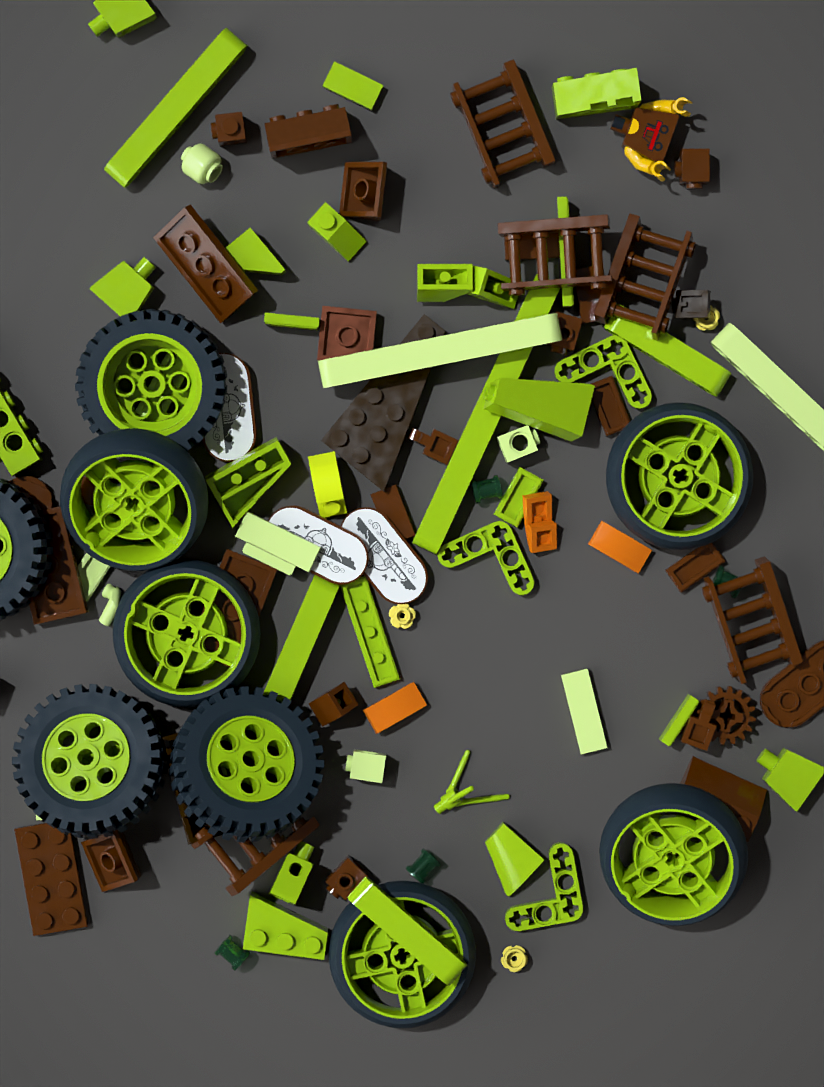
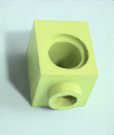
(507, 448)
(366, 765)

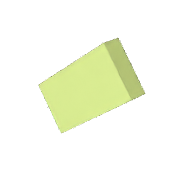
(268, 559)
(91, 574)

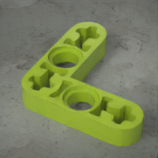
(615, 362)
(488, 544)
(555, 904)

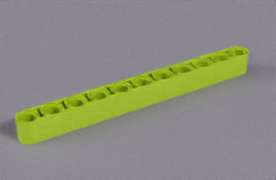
(476, 435)

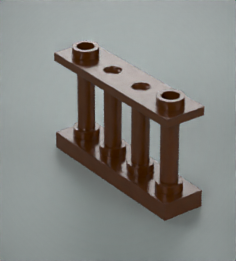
(529, 128)
(568, 229)
(624, 258)
(778, 625)
(260, 861)

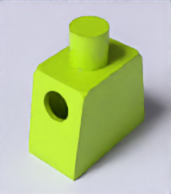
(121, 16)
(125, 287)
(790, 775)
(286, 886)

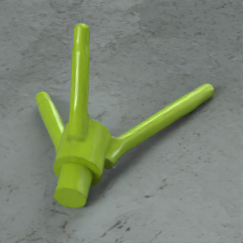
(454, 798)

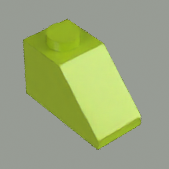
(336, 231)
(253, 255)
(443, 281)
(488, 287)

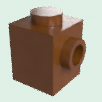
(229, 129)
(693, 168)
(570, 329)
(333, 704)
(345, 878)

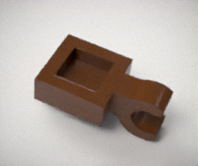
(437, 445)
(700, 729)

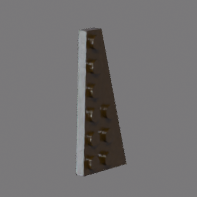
(381, 415)

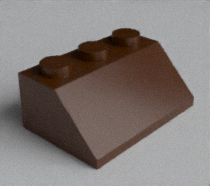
(308, 131)
(738, 794)

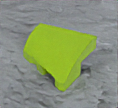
(511, 857)

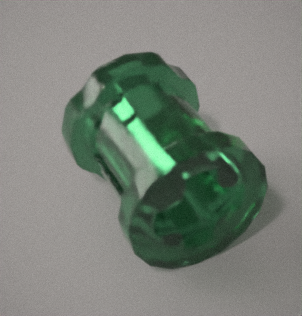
(486, 489)
(723, 576)
(423, 866)
(232, 952)

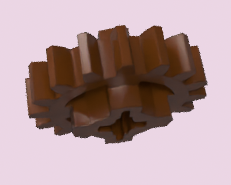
(741, 717)

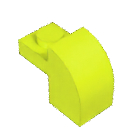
(327, 484)

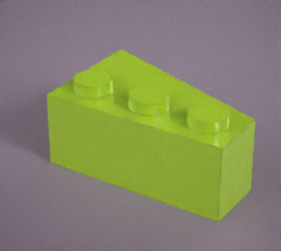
(596, 93)
(247, 478)
(281, 931)

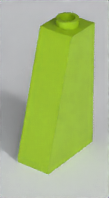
(544, 405)

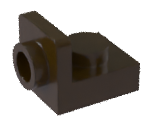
(691, 304)

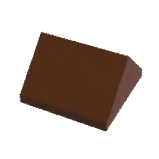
(363, 190)
(111, 860)

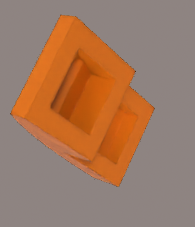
(539, 526)
(619, 547)
(394, 707)

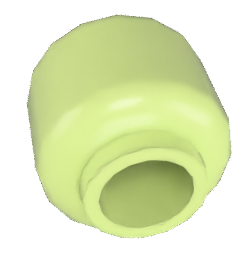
(201, 163)

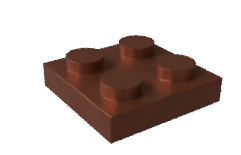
(345, 331)

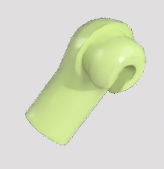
(114, 596)

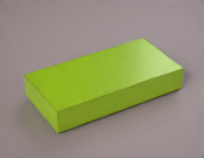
(352, 86)
(291, 321)
(511, 505)
(679, 720)

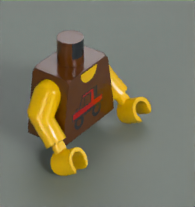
(650, 133)

